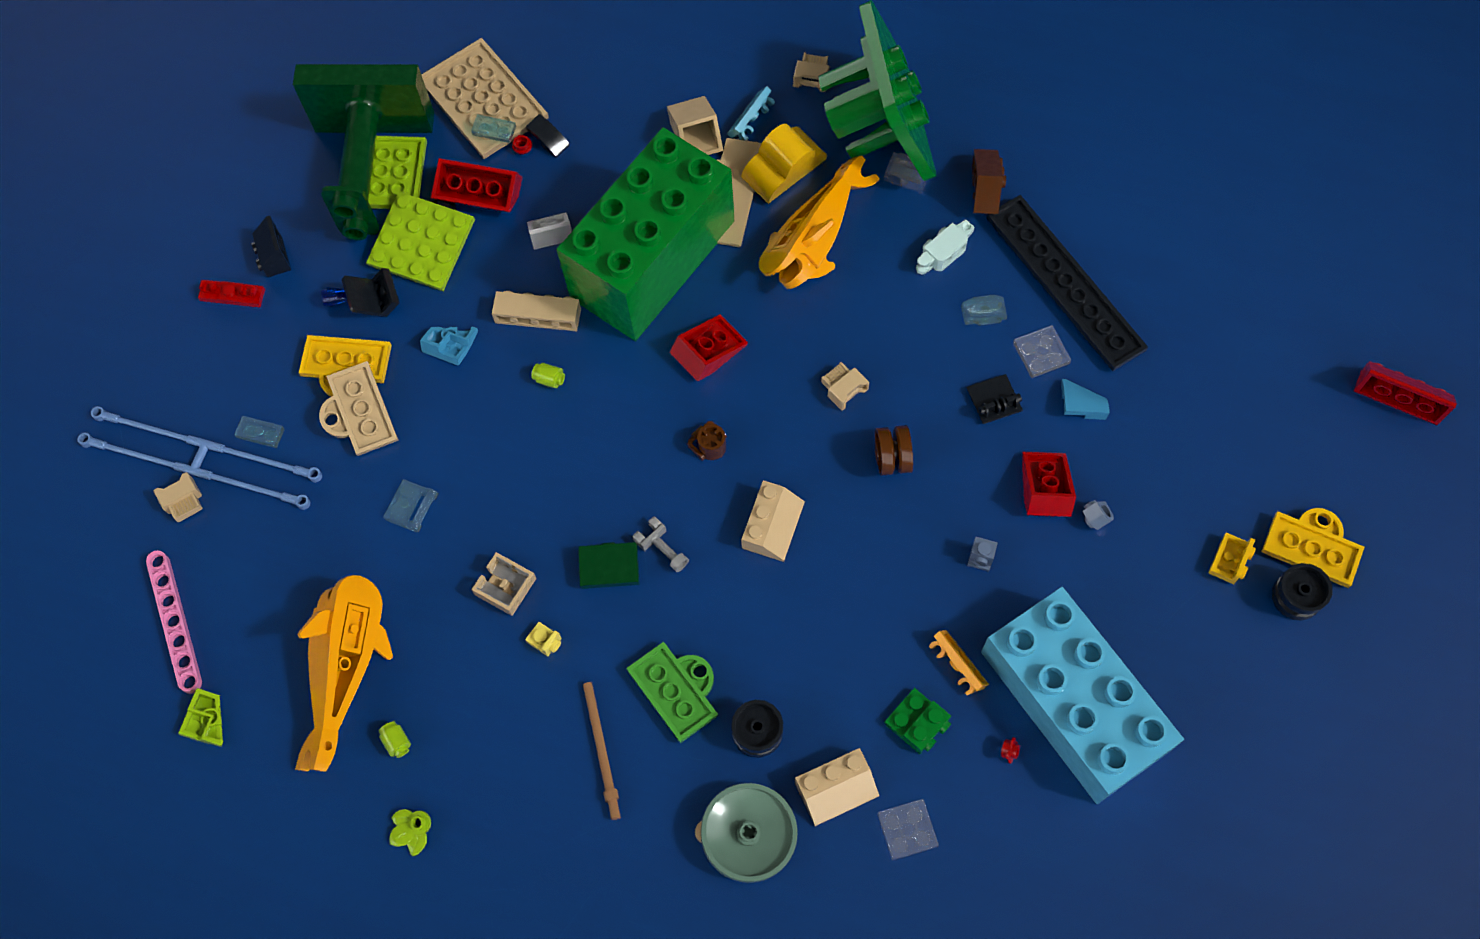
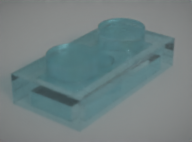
(493, 128)
(259, 431)

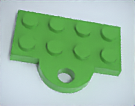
(675, 689)

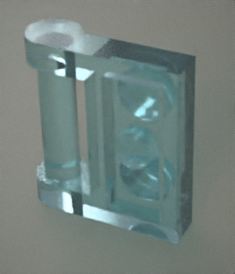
(405, 503)

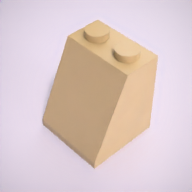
(696, 124)

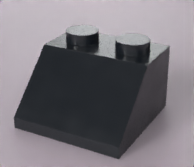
(270, 249)

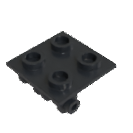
(995, 399)

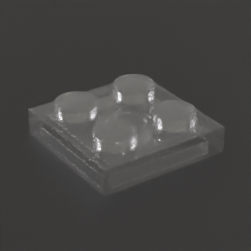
(1042, 351)
(907, 829)

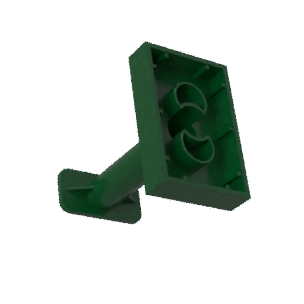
(361, 104)

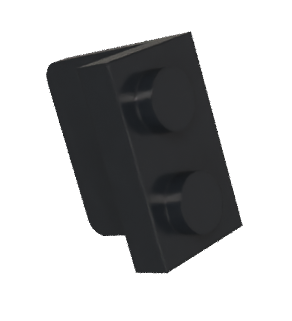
(373, 295)

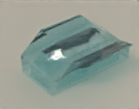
(984, 310)

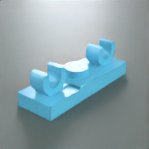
(751, 114)

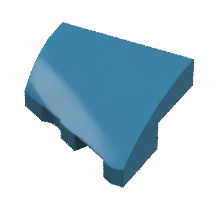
(448, 343)
(1083, 401)

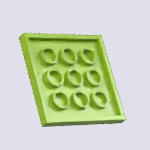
(396, 168)
(421, 241)

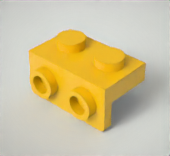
(1231, 558)

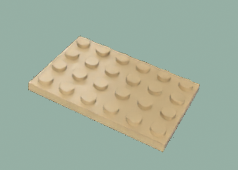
(480, 84)

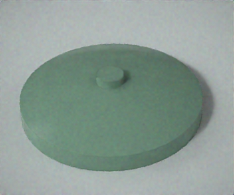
(748, 832)

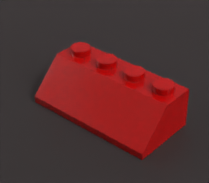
(476, 185)
(1404, 393)

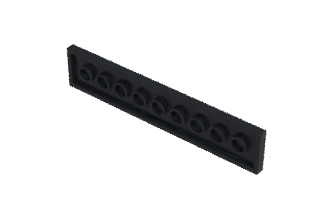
(1067, 283)

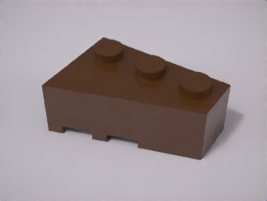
(988, 180)

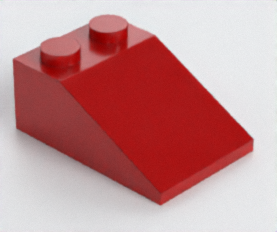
(707, 347)
(1047, 484)

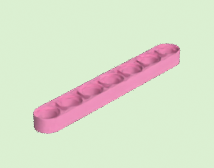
(180, 629)

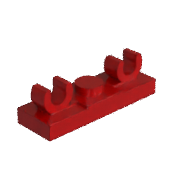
(231, 293)

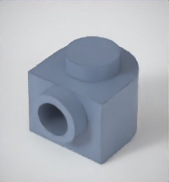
(1097, 514)

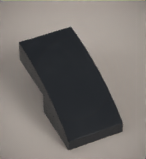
(548, 135)

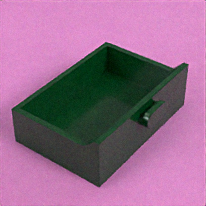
(608, 565)

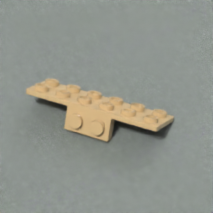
(736, 156)

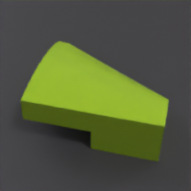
(203, 719)

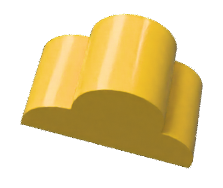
(782, 161)

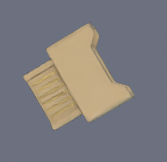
(809, 69)
(844, 384)
(180, 498)

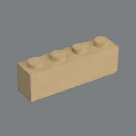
(536, 311)

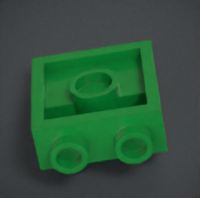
(918, 721)

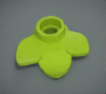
(407, 832)

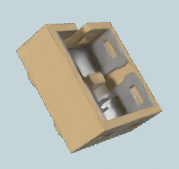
(506, 585)

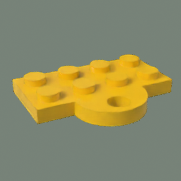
(332, 354)
(1315, 544)

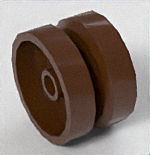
(893, 451)

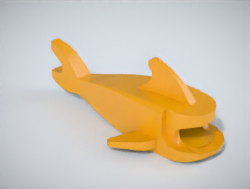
(807, 236)
(340, 646)

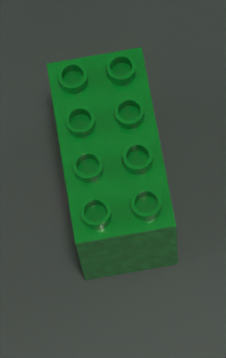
(648, 233)

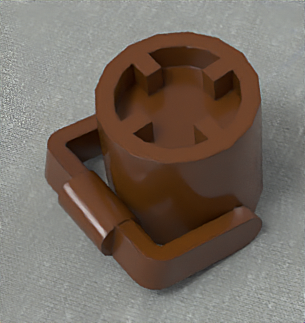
(710, 441)

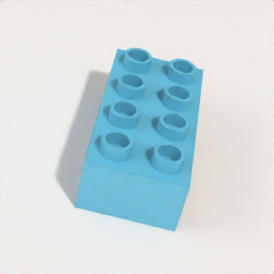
(1080, 695)

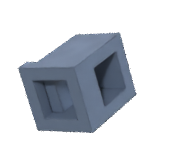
(982, 554)

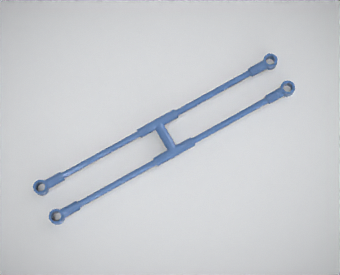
(195, 468)

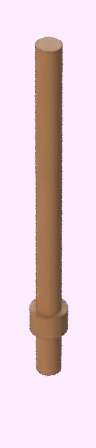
(610, 793)

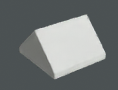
(549, 230)

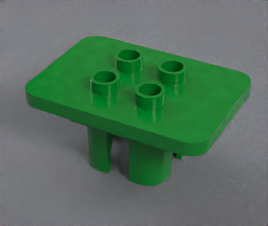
(887, 96)

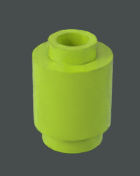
(548, 375)
(394, 739)

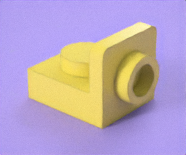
(544, 639)

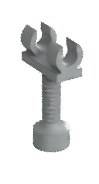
(678, 561)

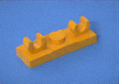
(959, 661)

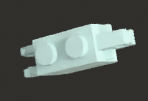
(945, 247)

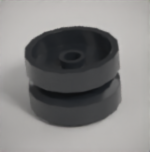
(1302, 591)
(759, 714)

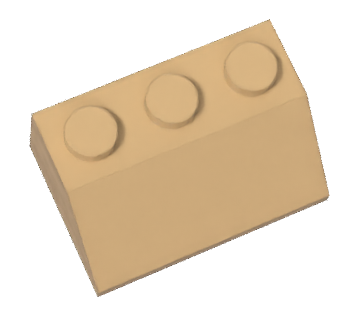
(772, 521)
(837, 787)

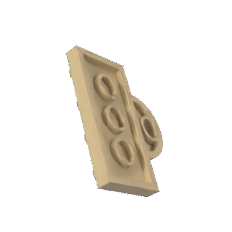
(358, 410)

